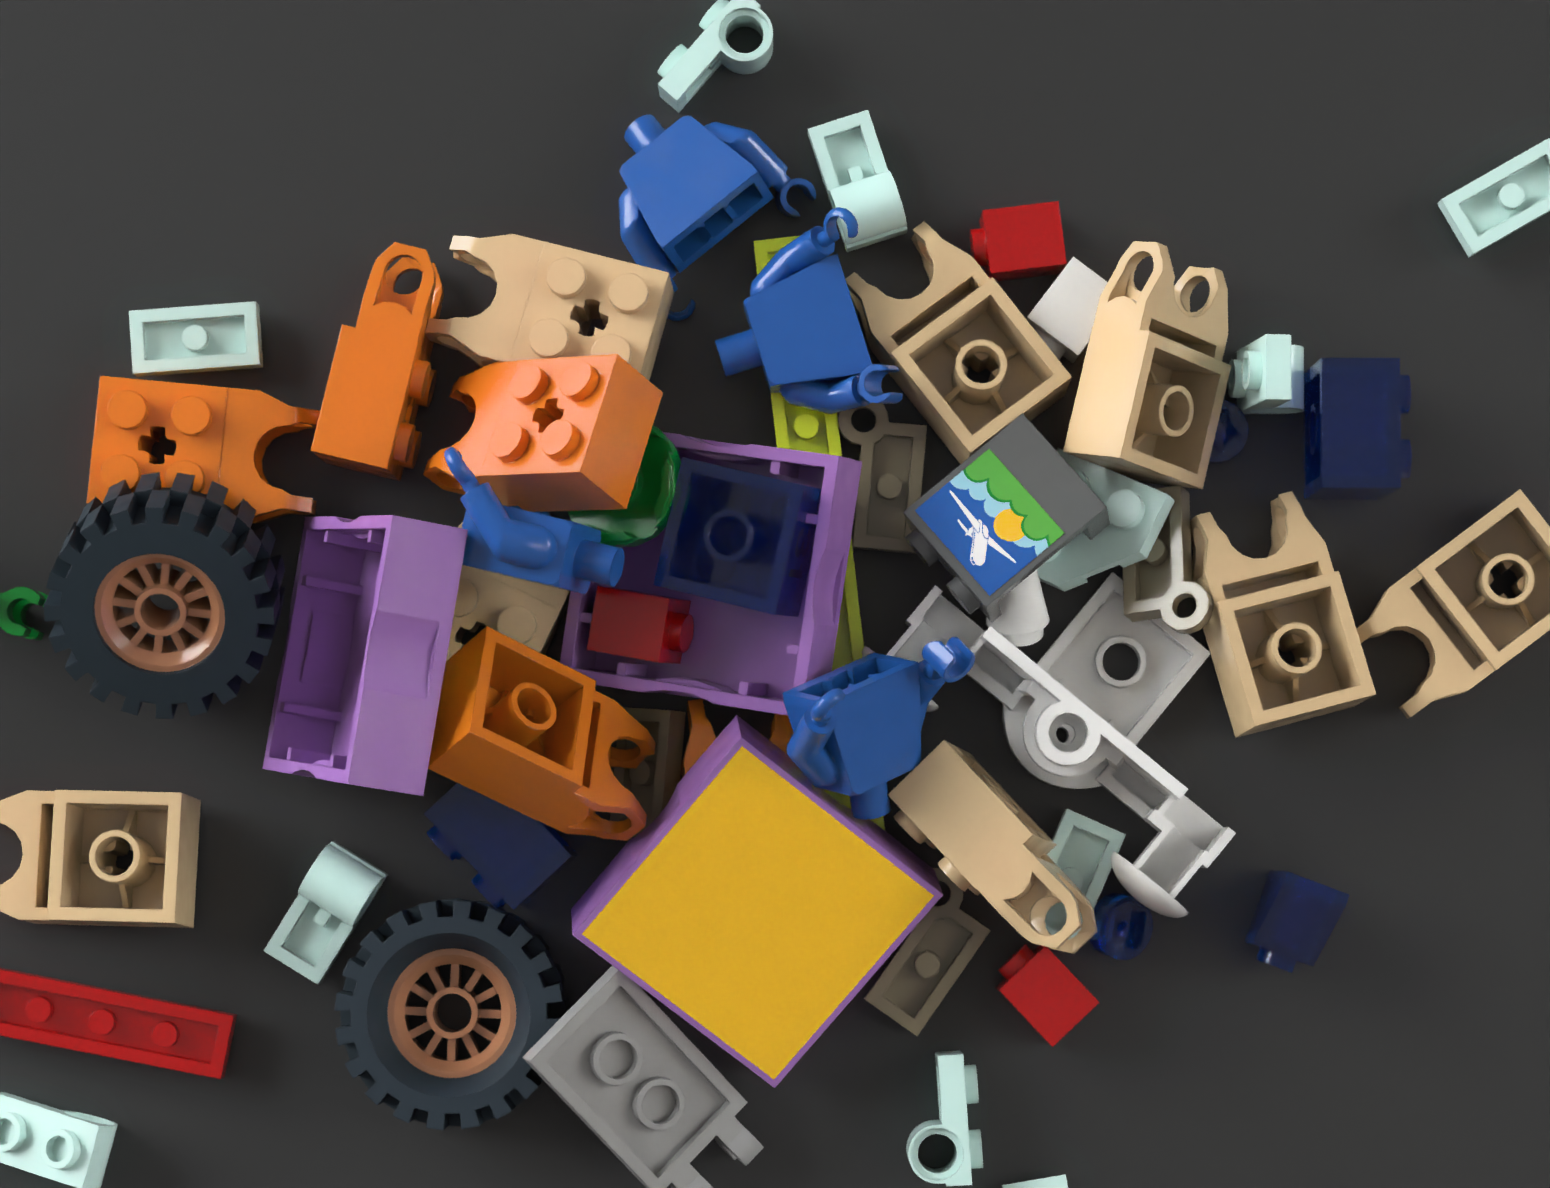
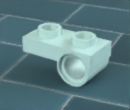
(690, 68)
(858, 179)
(1268, 376)
(325, 911)
(956, 1088)
(54, 1141)

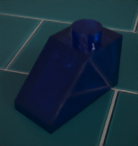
(1294, 920)

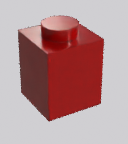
(1020, 241)
(640, 625)
(1044, 992)

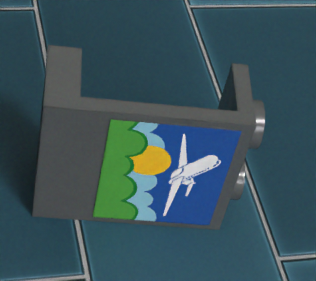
(1002, 516)

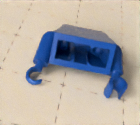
(694, 189)
(808, 328)
(530, 543)
(867, 720)

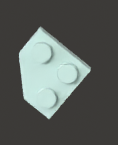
(1135, 522)

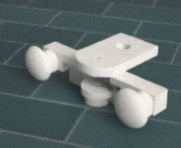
(1101, 723)

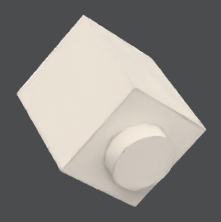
(1068, 310)

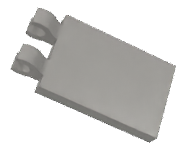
(641, 1084)

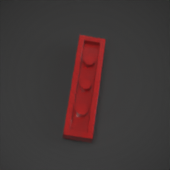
(115, 1024)

